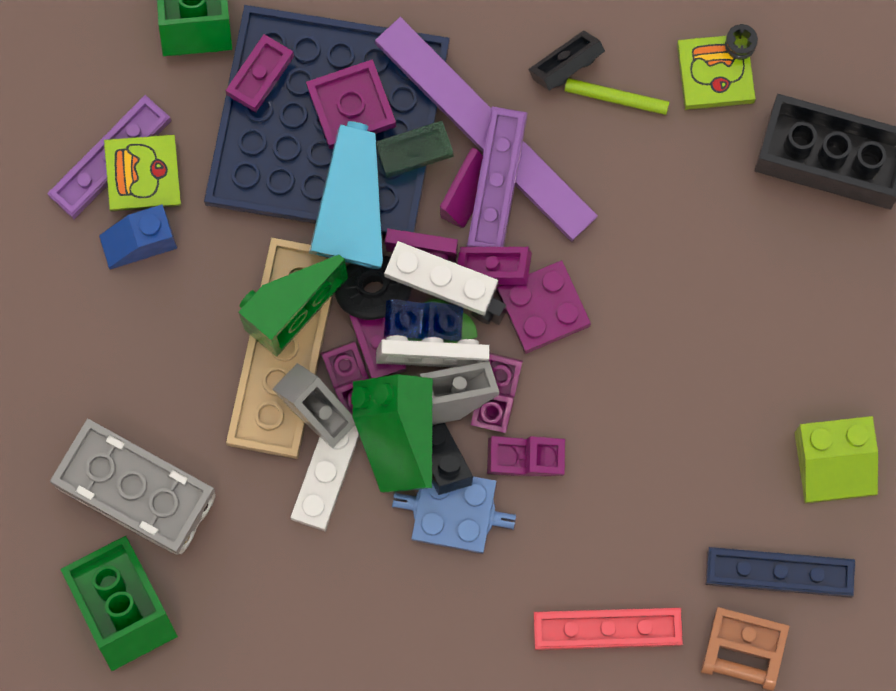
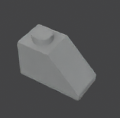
(461, 390)
(315, 404)

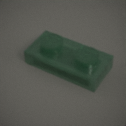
(414, 149)

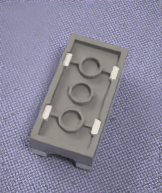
(133, 487)

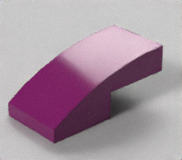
(526, 456)

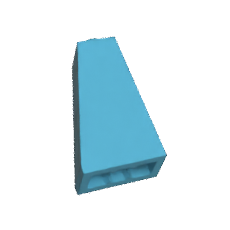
(350, 205)

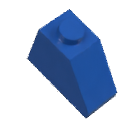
(138, 237)

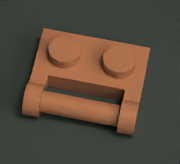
(747, 636)

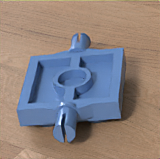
(457, 517)

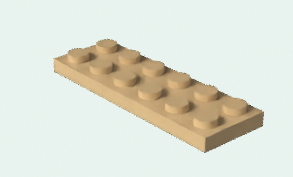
(259, 415)

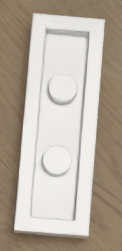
(441, 278)
(430, 352)
(324, 481)

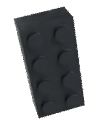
(830, 151)

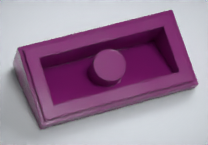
(461, 196)

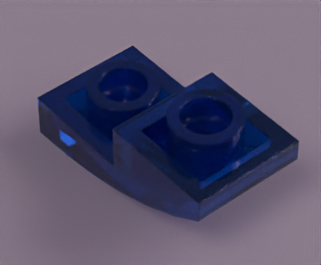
(423, 320)

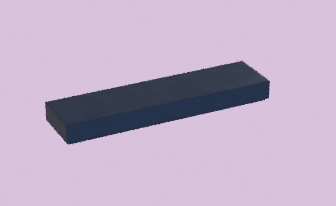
(780, 572)

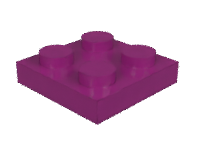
(351, 96)
(544, 308)

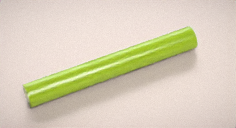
(617, 96)

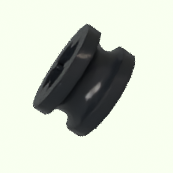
(741, 30)

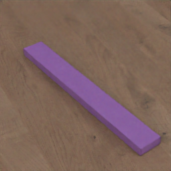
(472, 117)

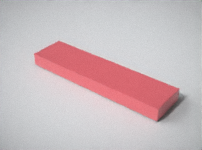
(608, 628)

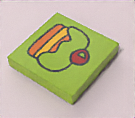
(712, 75)
(142, 172)

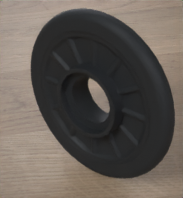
(364, 304)

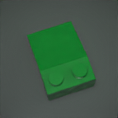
(194, 26)
(289, 303)
(396, 429)
(118, 603)

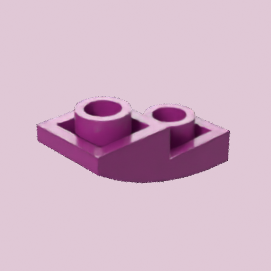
(344, 367)
(497, 412)

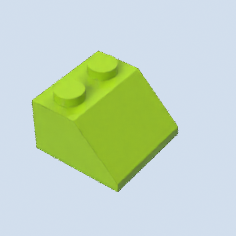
(838, 459)

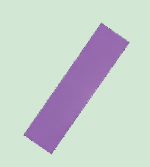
(89, 175)
(497, 178)

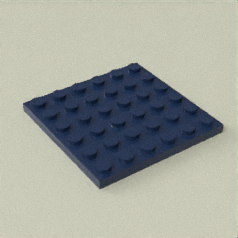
(279, 156)

